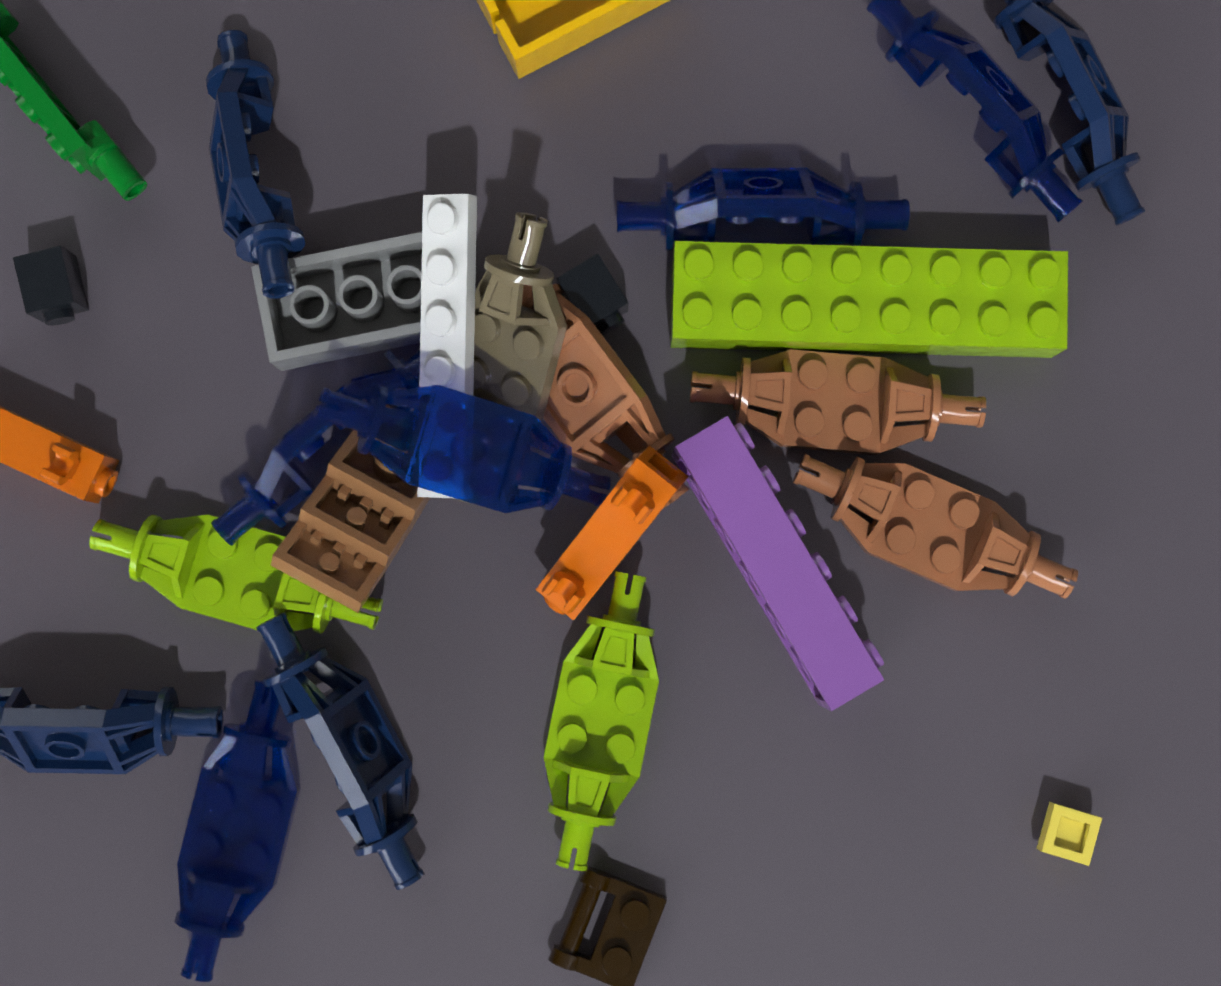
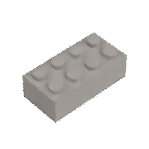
(345, 303)

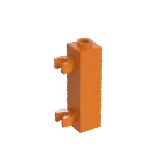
(55, 458)
(611, 533)

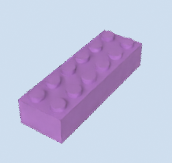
(777, 564)

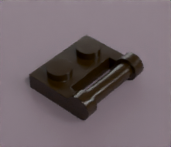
(623, 935)

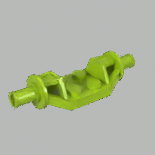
(222, 579)
(600, 721)

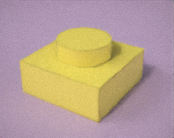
(1069, 833)

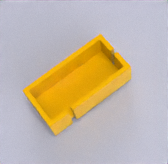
(546, 30)

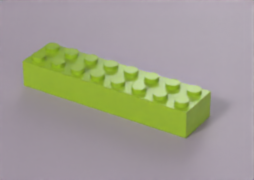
(869, 299)

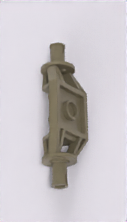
(512, 343)

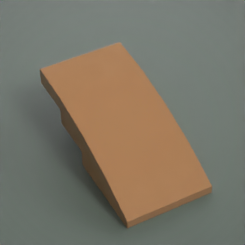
(350, 527)

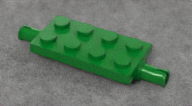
(84, 146)

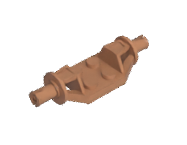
(598, 397)
(837, 401)
(934, 527)

